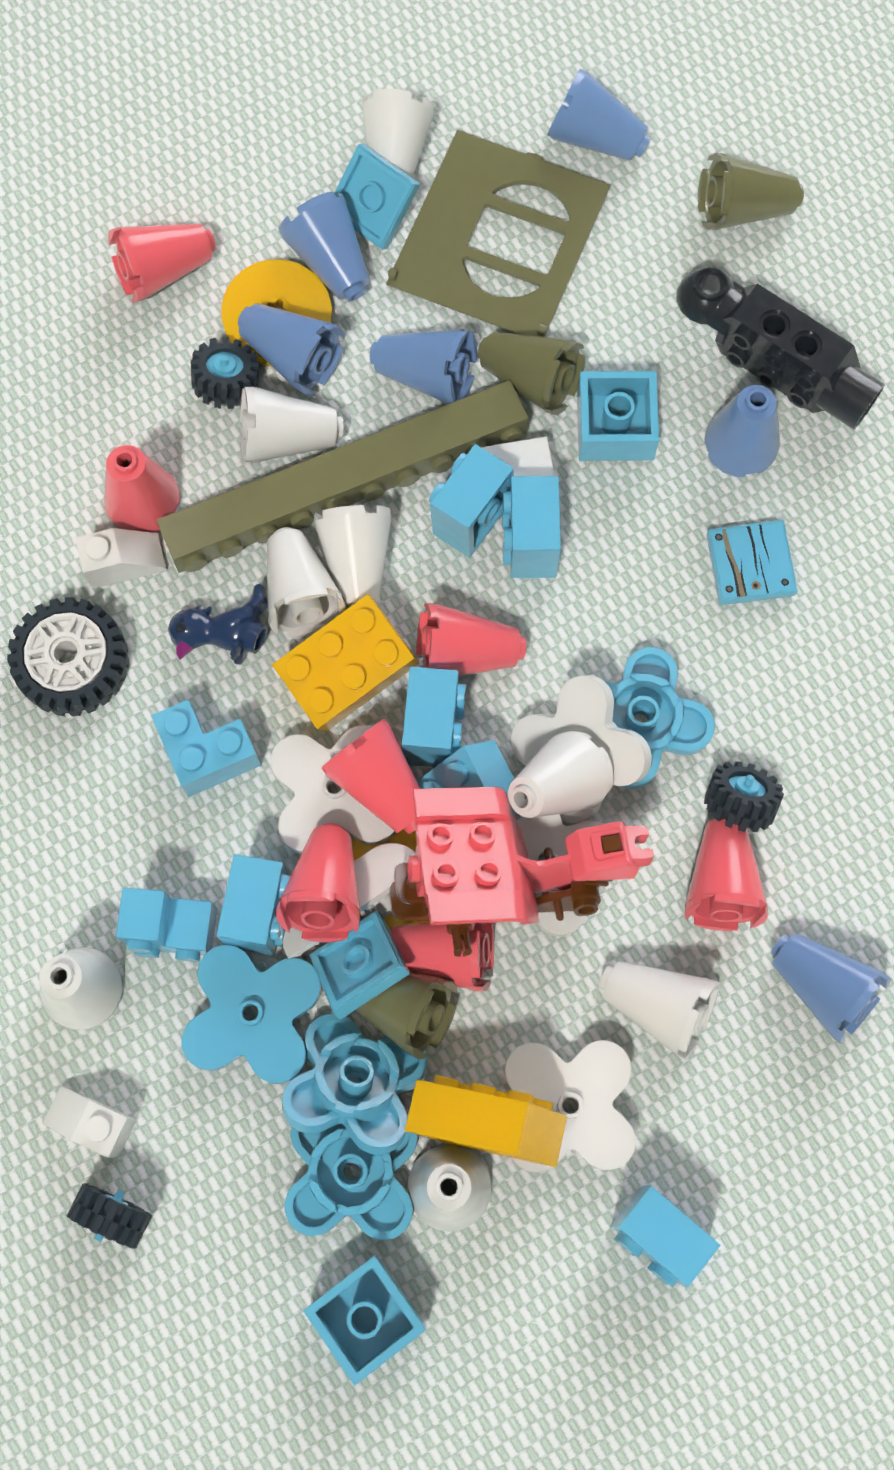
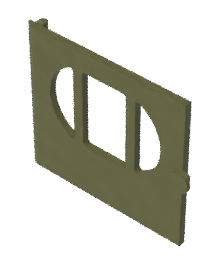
(440, 236)

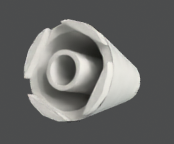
(397, 126)
(284, 425)
(355, 548)
(298, 585)
(562, 777)
(80, 988)
(662, 1002)
(473, 1191)

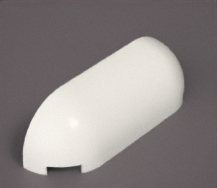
(373, 879)

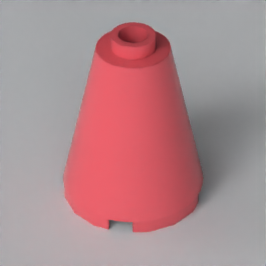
(158, 255)
(138, 490)
(466, 641)
(377, 776)
(726, 881)
(322, 888)
(431, 952)

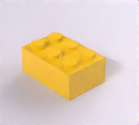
(345, 663)
(487, 1120)

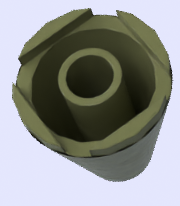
(745, 192)
(537, 366)
(413, 1012)

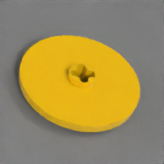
(274, 285)

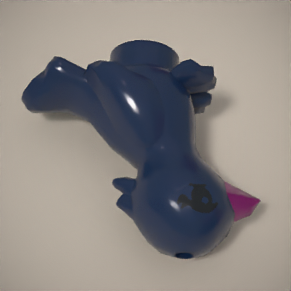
(232, 630)

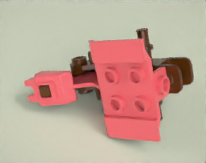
(478, 869)

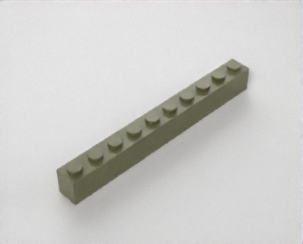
(342, 477)

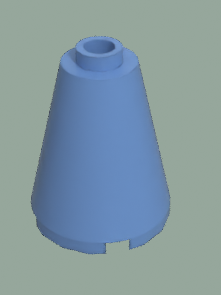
(598, 121)
(328, 244)
(293, 344)
(428, 362)
(745, 433)
(829, 983)

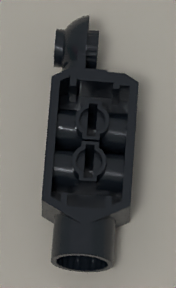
(780, 345)

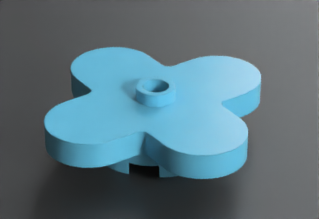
(673, 722)
(271, 1039)
(352, 1085)
(327, 1196)

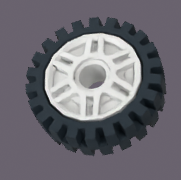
(51, 634)

